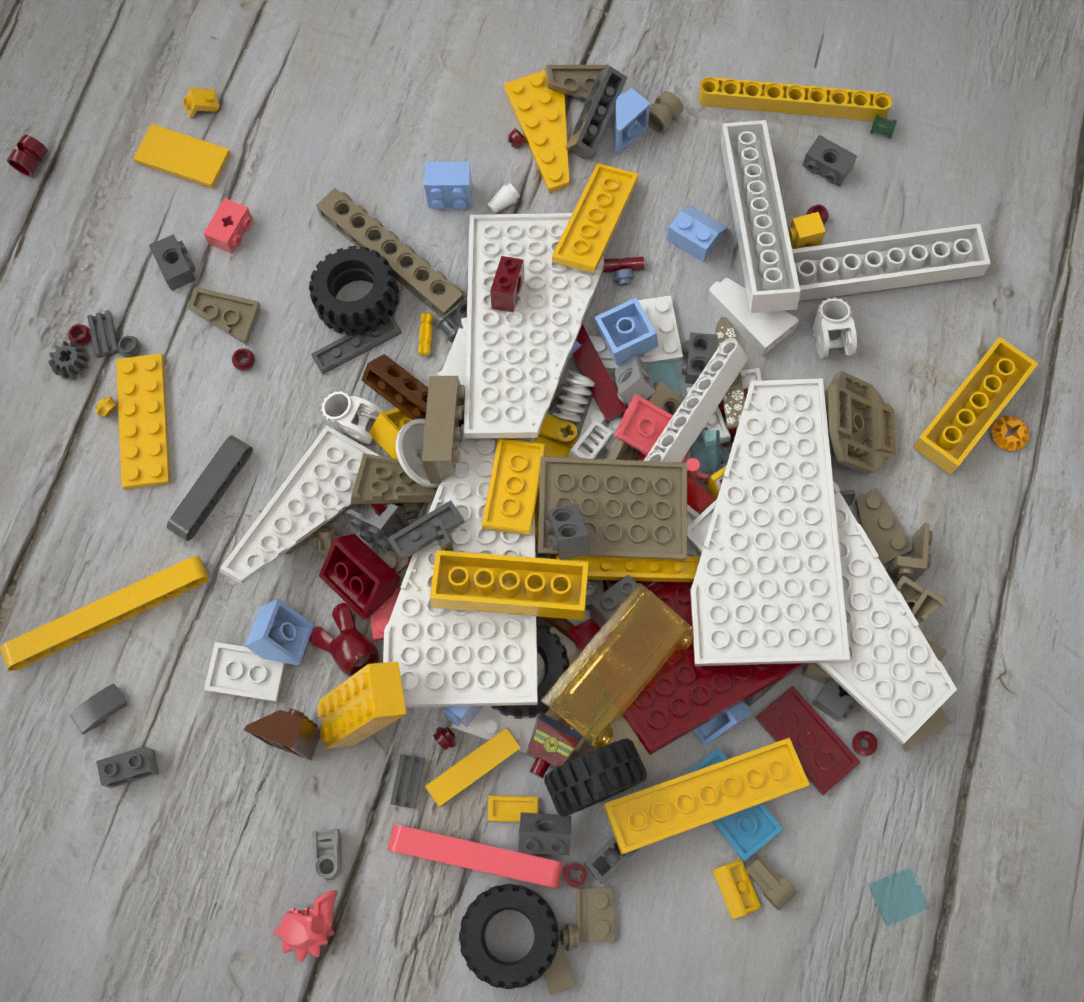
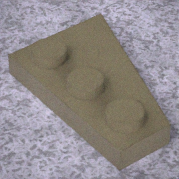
(881, 527)

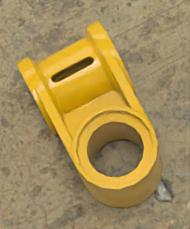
(555, 428)

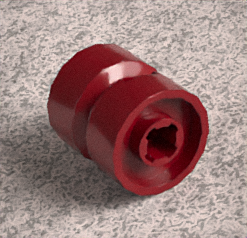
(27, 155)

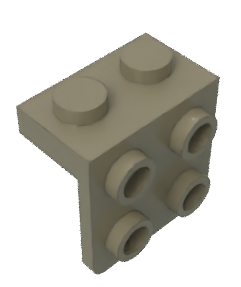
(920, 561)

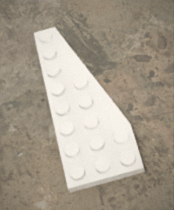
(307, 500)

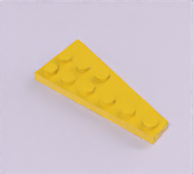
(543, 124)

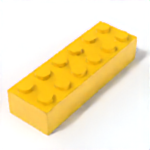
(975, 405)
(509, 584)
(361, 705)

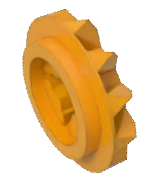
(1011, 442)

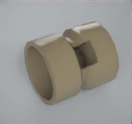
(663, 110)

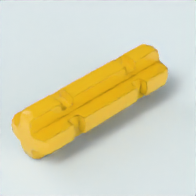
(425, 334)

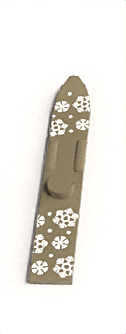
(734, 397)

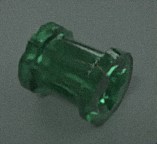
(885, 122)

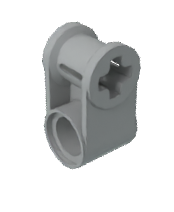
(326, 852)

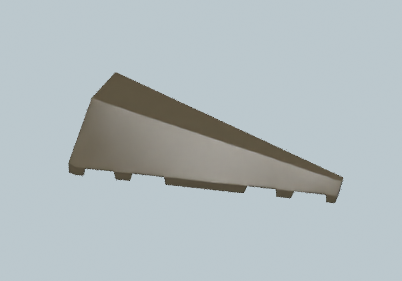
(920, 600)

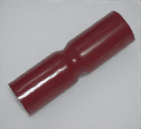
(616, 264)

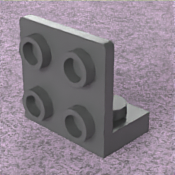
(388, 524)

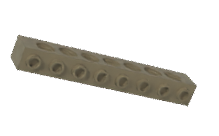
(336, 203)

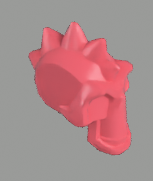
(308, 928)

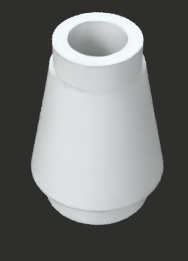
(503, 199)

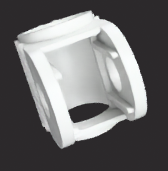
(832, 316)
(340, 402)

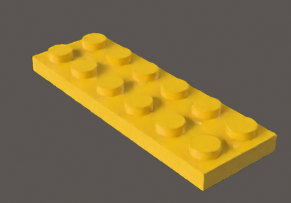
(595, 218)
(143, 421)

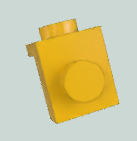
(200, 100)

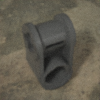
(451, 321)

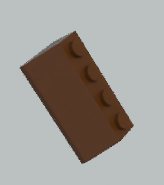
(288, 732)

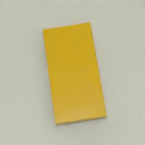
(182, 155)
(513, 487)

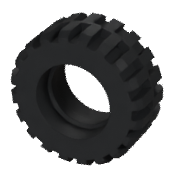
(347, 267)
(556, 664)
(595, 777)
(473, 944)

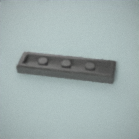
(353, 346)

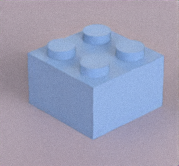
(448, 185)
(626, 331)

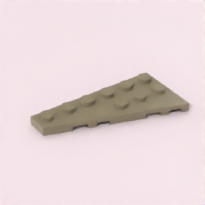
(385, 481)

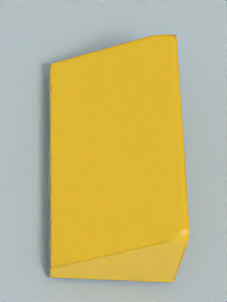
(736, 889)

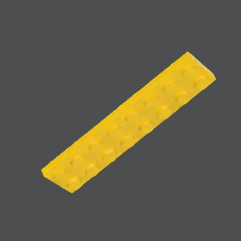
(705, 795)

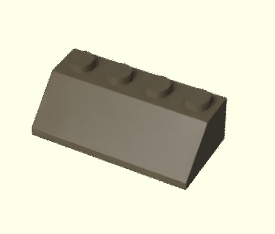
(442, 427)

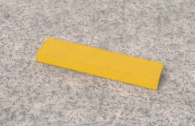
(473, 766)

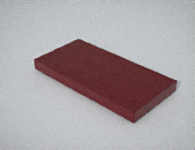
(815, 743)

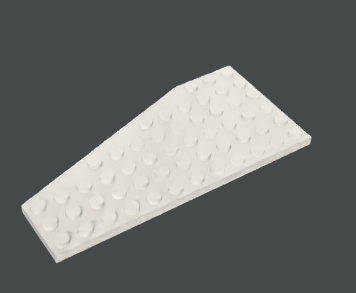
(519, 354)
(772, 550)
(463, 654)
(890, 660)

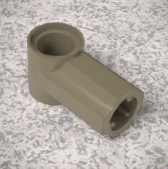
(774, 886)

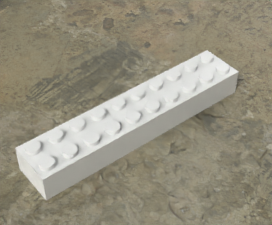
(759, 217)
(891, 262)

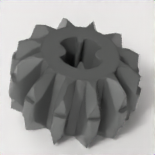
(69, 360)

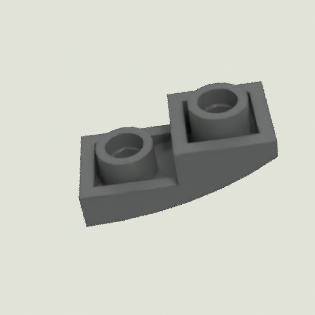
(97, 708)

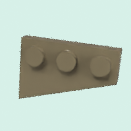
(573, 79)
(226, 312)

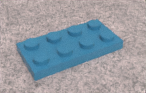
(748, 828)

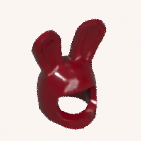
(349, 645)

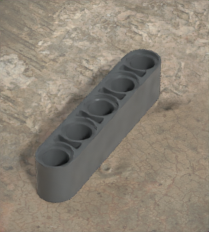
(209, 488)

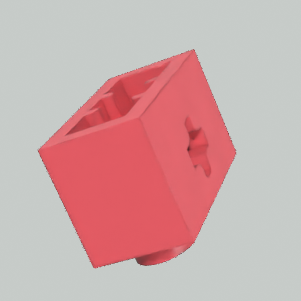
(228, 226)

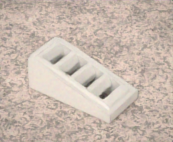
(580, 452)

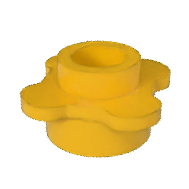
(105, 407)

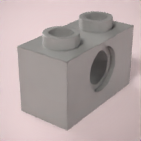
(634, 378)

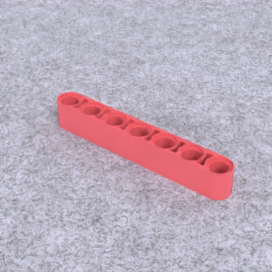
(475, 856)

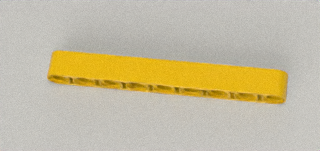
(784, 96)
(104, 613)

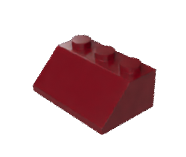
(358, 575)

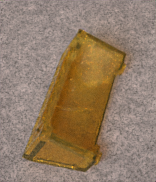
(617, 665)

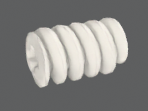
(574, 397)

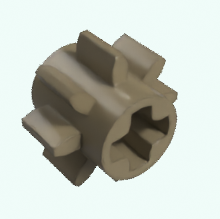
(324, 538)

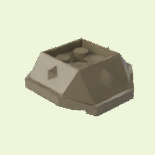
(859, 424)

